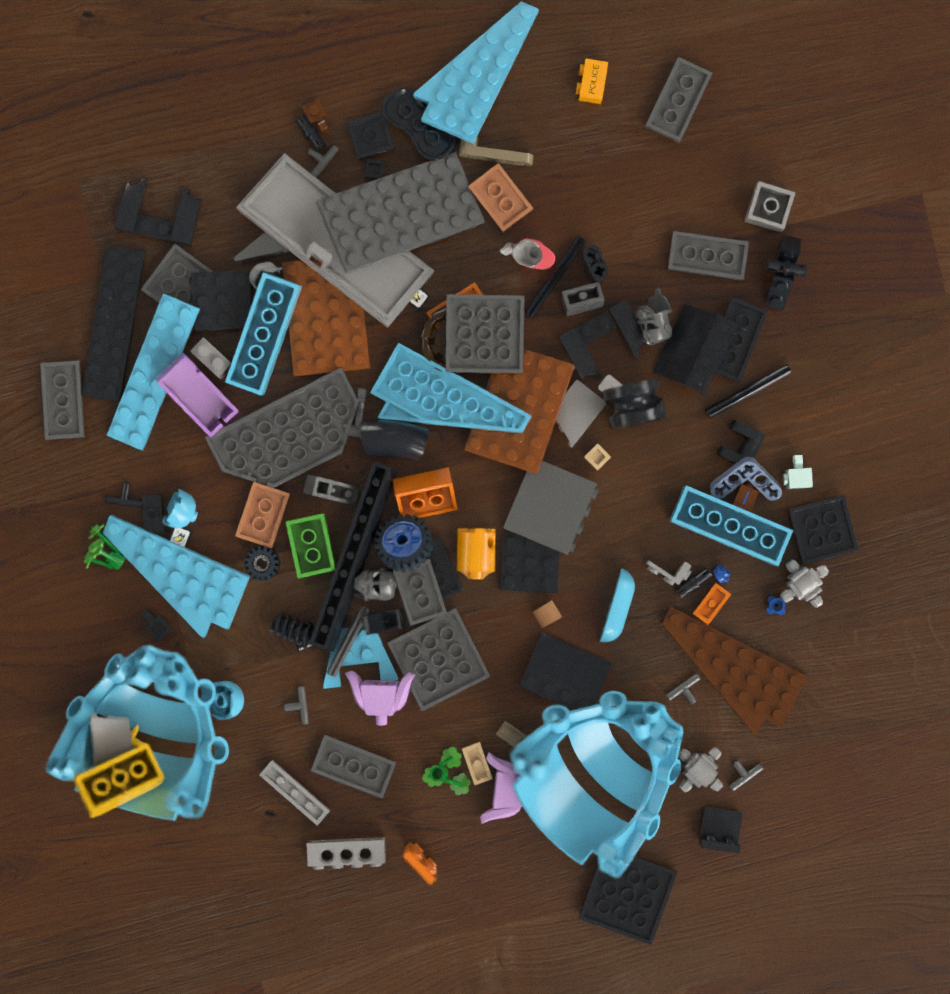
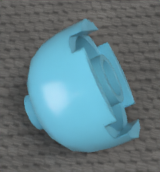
(180, 510)
(228, 700)

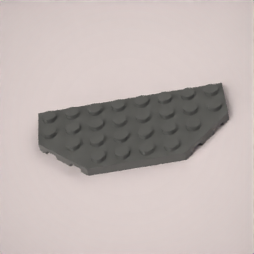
(289, 433)

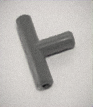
(323, 160)
(684, 688)
(301, 705)
(745, 776)

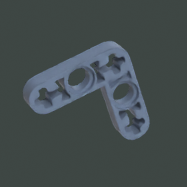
(748, 474)

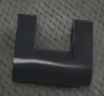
(599, 264)
(750, 446)

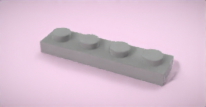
(294, 792)

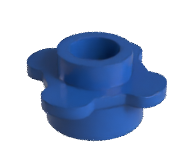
(721, 573)
(771, 605)

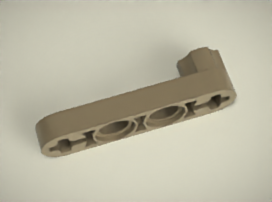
(473, 151)

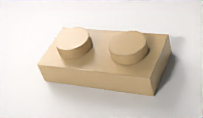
(477, 763)

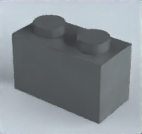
(582, 299)

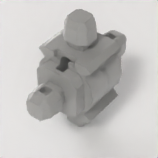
(804, 583)
(700, 769)

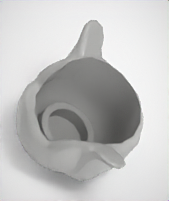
(259, 269)

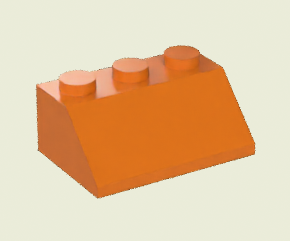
(425, 493)

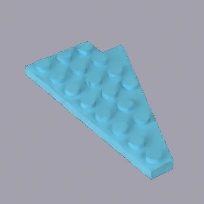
(469, 84)
(429, 396)
(189, 581)

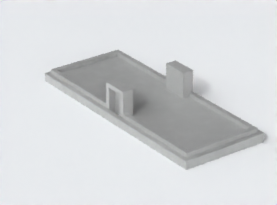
(287, 211)

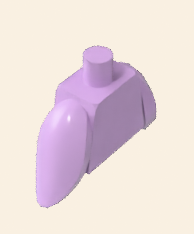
(380, 696)
(505, 800)

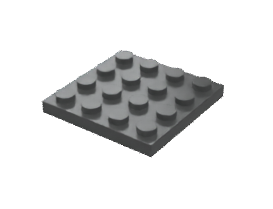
(484, 333)
(440, 658)

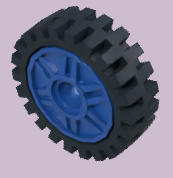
(407, 555)

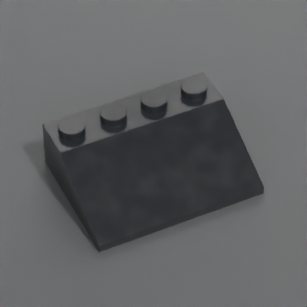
(695, 348)
(564, 673)

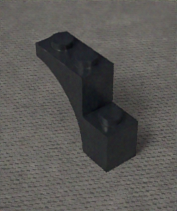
(781, 285)

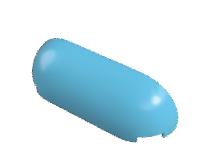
(618, 607)

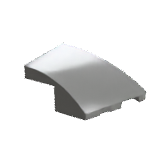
(578, 411)
(109, 738)

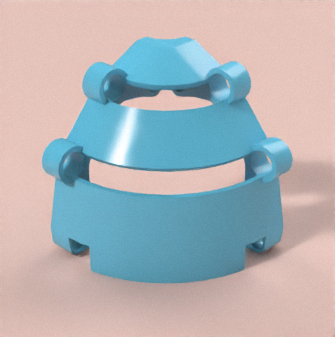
(186, 779)
(566, 810)

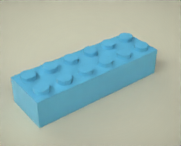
(263, 333)
(731, 525)

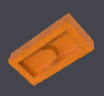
(711, 604)

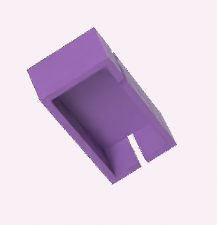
(196, 394)

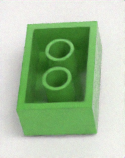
(311, 545)

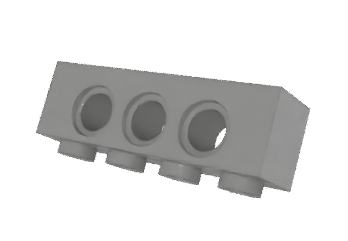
(317, 861)

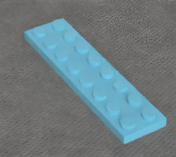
(160, 348)

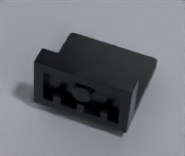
(720, 829)

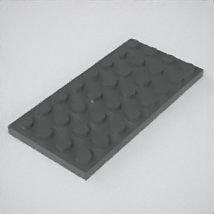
(400, 212)

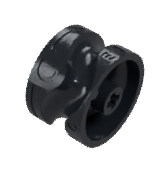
(634, 404)

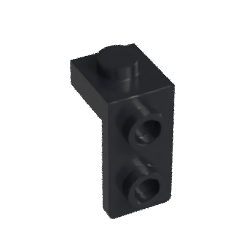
(383, 621)

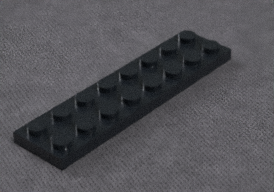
(113, 323)

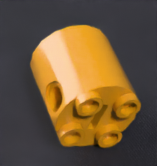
(475, 552)

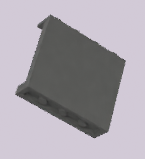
(551, 507)

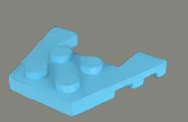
(363, 650)

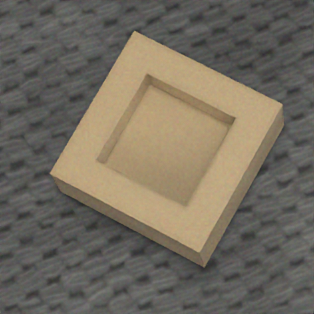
(597, 457)

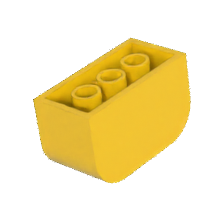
(119, 780)

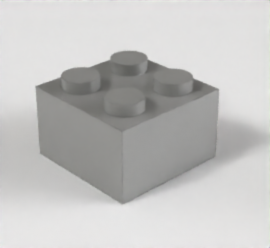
(769, 207)

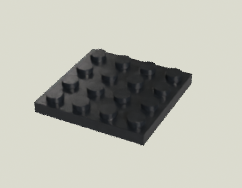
(631, 901)

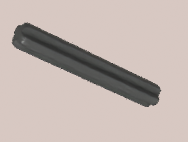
(347, 641)

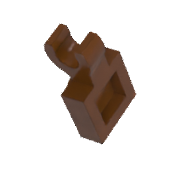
(316, 113)

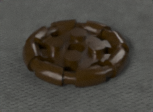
(429, 331)

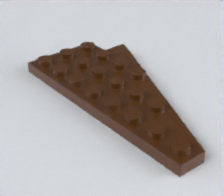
(746, 678)

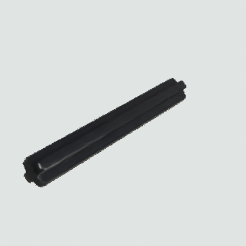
(555, 276)
(748, 391)

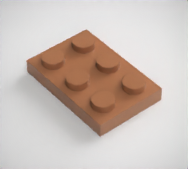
(500, 197)
(262, 515)

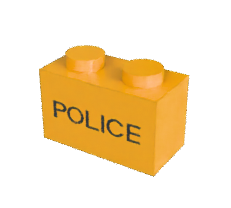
(593, 81)

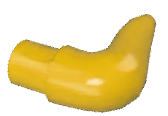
(135, 742)

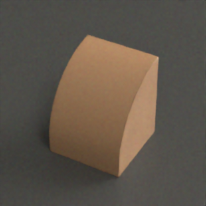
(547, 614)

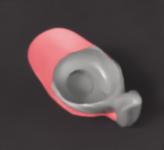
(530, 253)

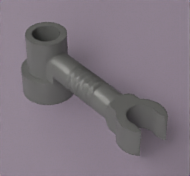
(355, 430)

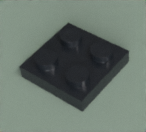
(370, 136)

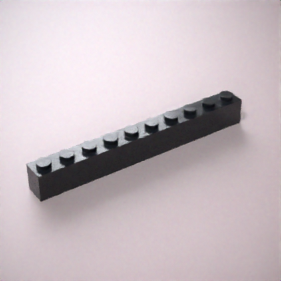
(353, 556)

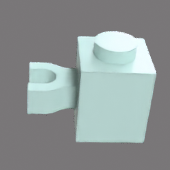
(799, 476)

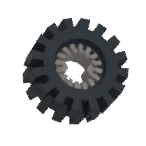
(256, 571)

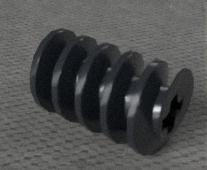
(292, 630)

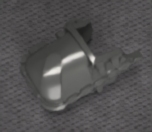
(654, 319)
(375, 584)

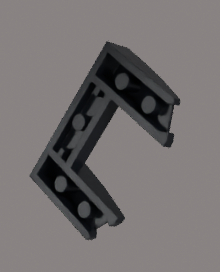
(132, 222)
(618, 317)

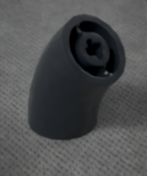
(394, 439)

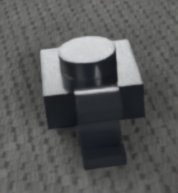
(158, 626)

